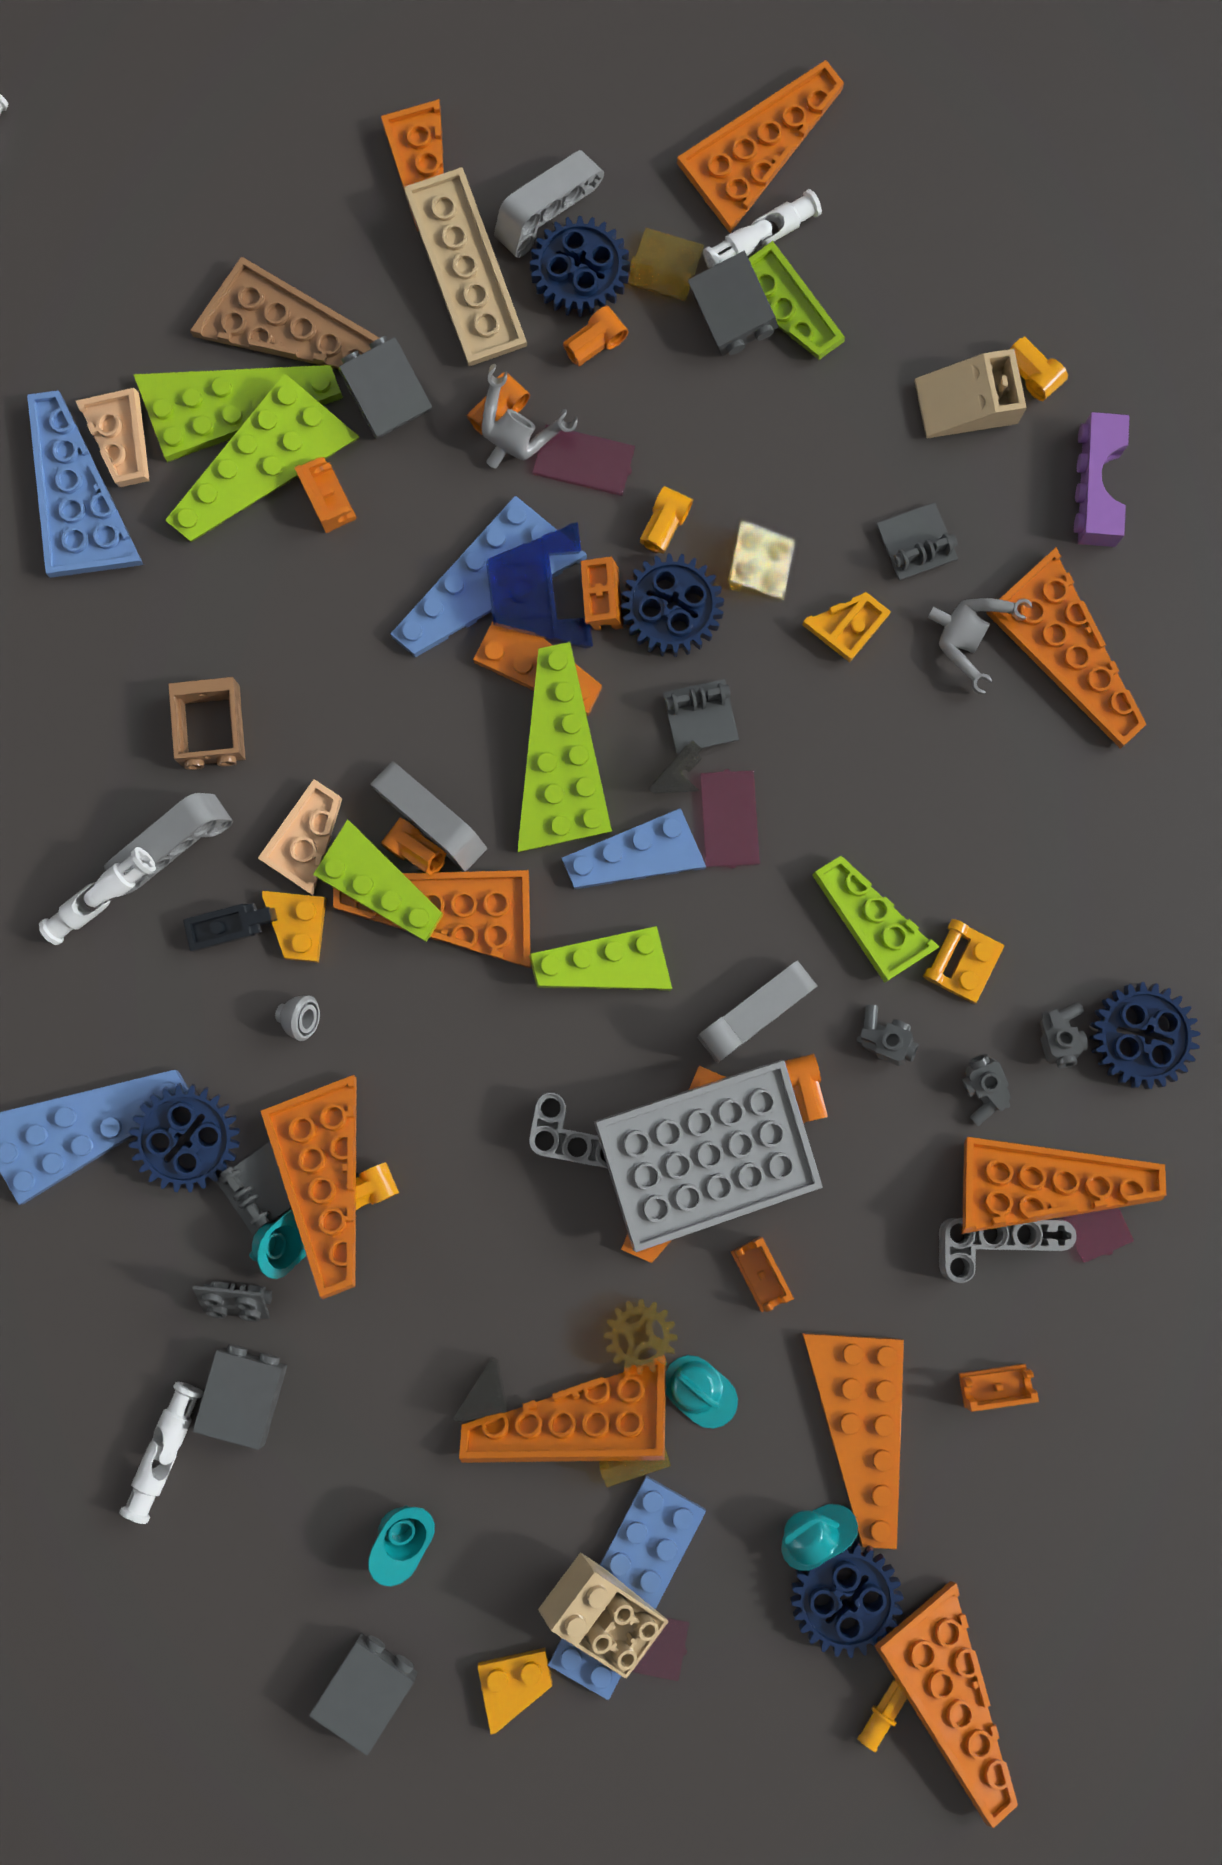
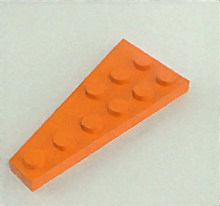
(1070, 648)
(479, 911)
(317, 1162)
(863, 1409)
(947, 1690)

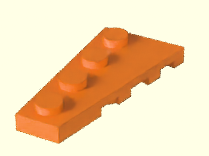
(516, 656)

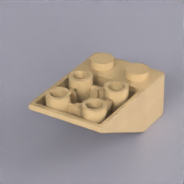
(972, 395)
(601, 1616)

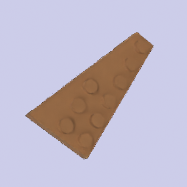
(277, 319)

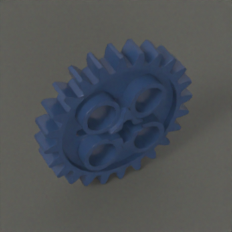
(580, 266)
(685, 581)
(1149, 1007)
(208, 1155)
(870, 1617)

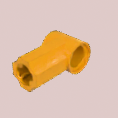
(1041, 374)
(668, 512)
(374, 1185)

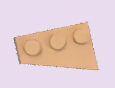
(119, 432)
(304, 837)

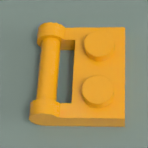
(973, 966)

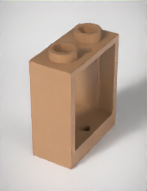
(205, 691)

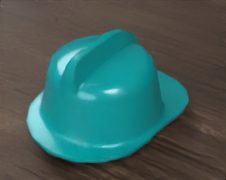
(278, 1247)
(701, 1392)
(818, 1536)
(400, 1544)

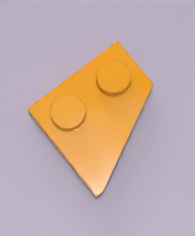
(848, 624)
(298, 924)
(513, 1684)

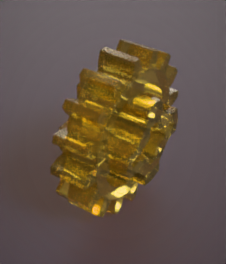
(625, 1329)

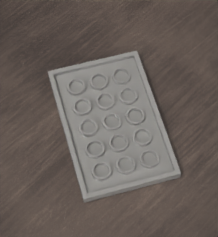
(708, 1155)

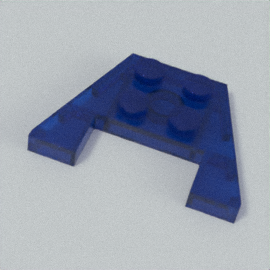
(524, 589)

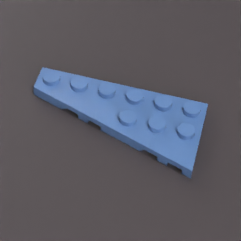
(75, 508)
(463, 590)
(66, 1133)

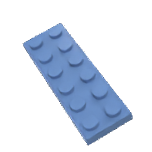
(642, 1558)

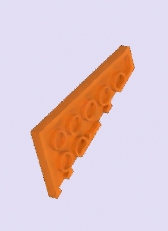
(747, 153)
(1032, 1183)
(588, 1422)

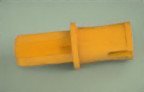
(883, 1717)

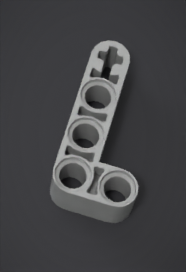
(544, 199)
(429, 815)
(176, 831)
(756, 1011)
(562, 1136)
(1005, 1240)

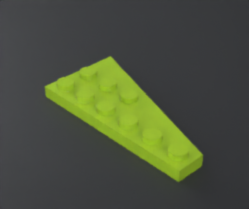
(210, 406)
(261, 457)
(562, 775)

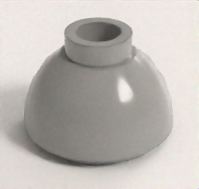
(299, 1017)

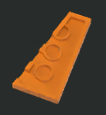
(416, 142)

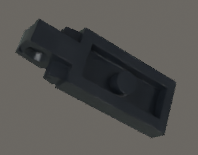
(226, 925)

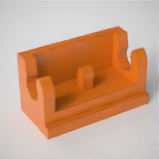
(325, 494)
(601, 593)
(762, 1274)
(997, 1387)

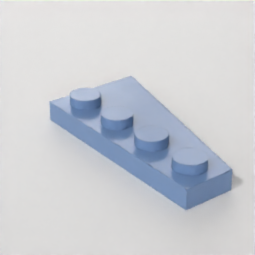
(641, 852)

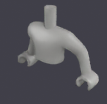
(513, 430)
(966, 630)

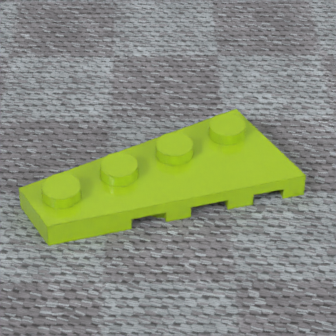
(794, 304)
(372, 880)
(878, 928)
(617, 961)

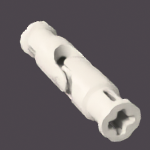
(786, 217)
(111, 884)
(163, 1448)

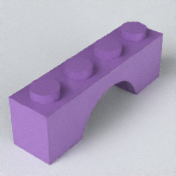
(1099, 516)

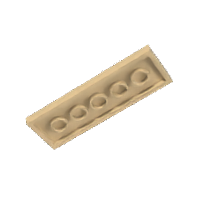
(465, 266)

